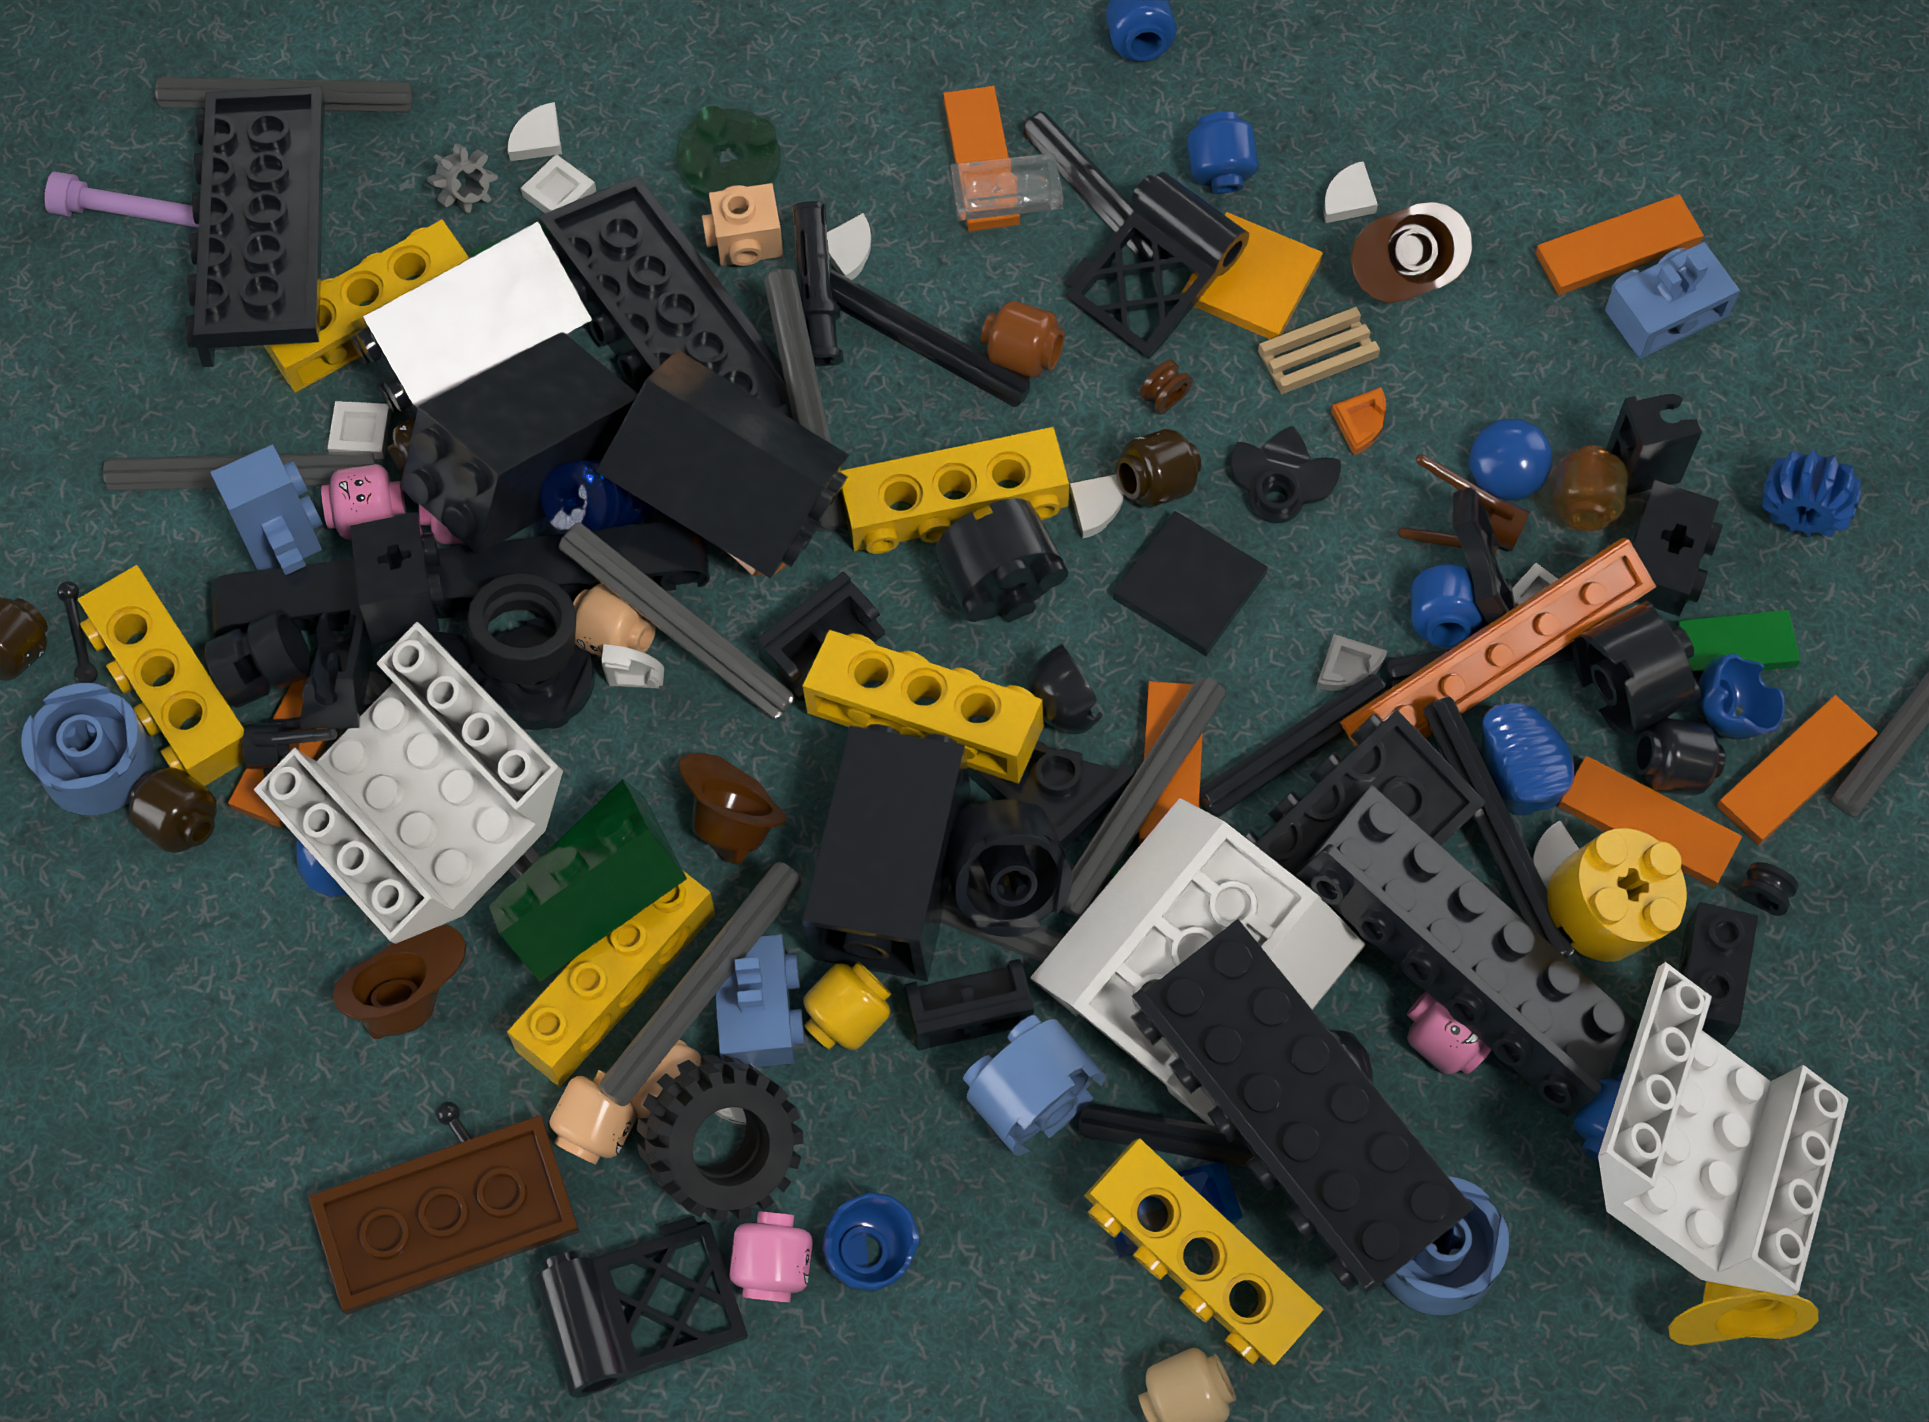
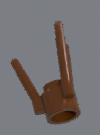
(1504, 516)

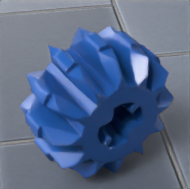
(1811, 493)

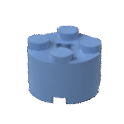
(87, 748)
(1032, 1083)
(1458, 1280)

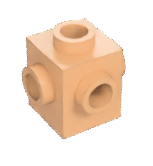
(744, 225)

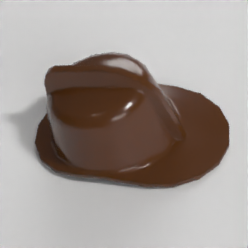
(1411, 242)
(728, 806)
(400, 983)

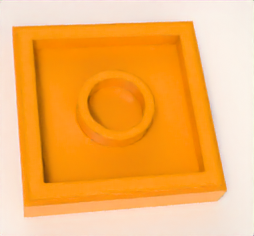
(1263, 283)

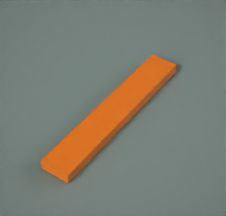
(1517, 638)

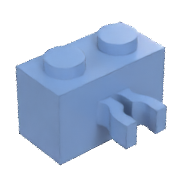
(1671, 299)
(268, 511)
(755, 1006)

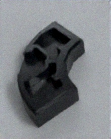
(1478, 540)

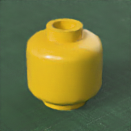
(846, 1006)

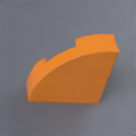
(1361, 419)

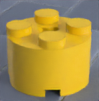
(1618, 894)

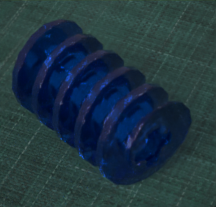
(581, 495)

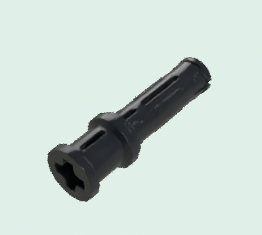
(814, 282)

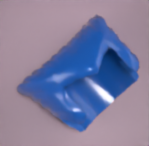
(1526, 758)

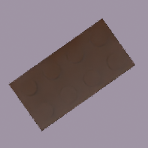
(443, 1215)

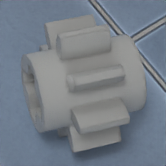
(478, 180)

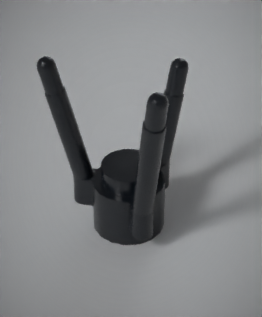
(272, 741)

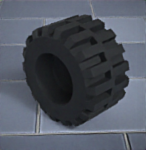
(755, 1166)

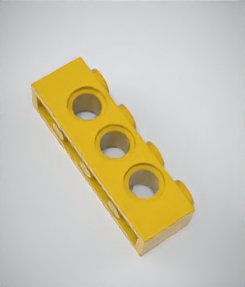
(375, 279)
(923, 479)
(131, 607)
(993, 747)
(608, 981)
(1282, 1307)

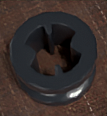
(1768, 888)

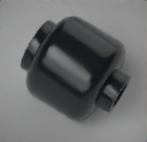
(1679, 756)

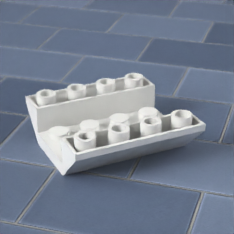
(422, 796)
(1168, 903)
(1715, 1153)

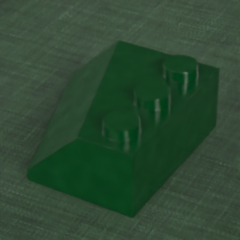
(588, 883)

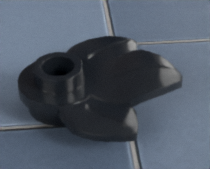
(1286, 469)

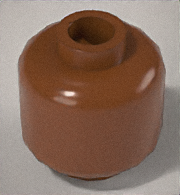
(1023, 338)

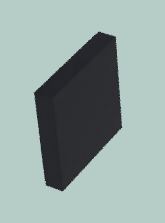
(1190, 583)

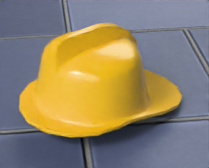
(1742, 1312)

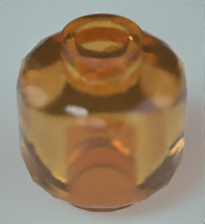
(1590, 488)

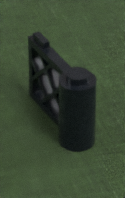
(1181, 227)
(590, 1322)

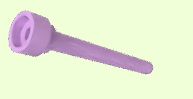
(67, 195)

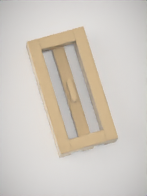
(1358, 333)

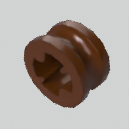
(1166, 386)

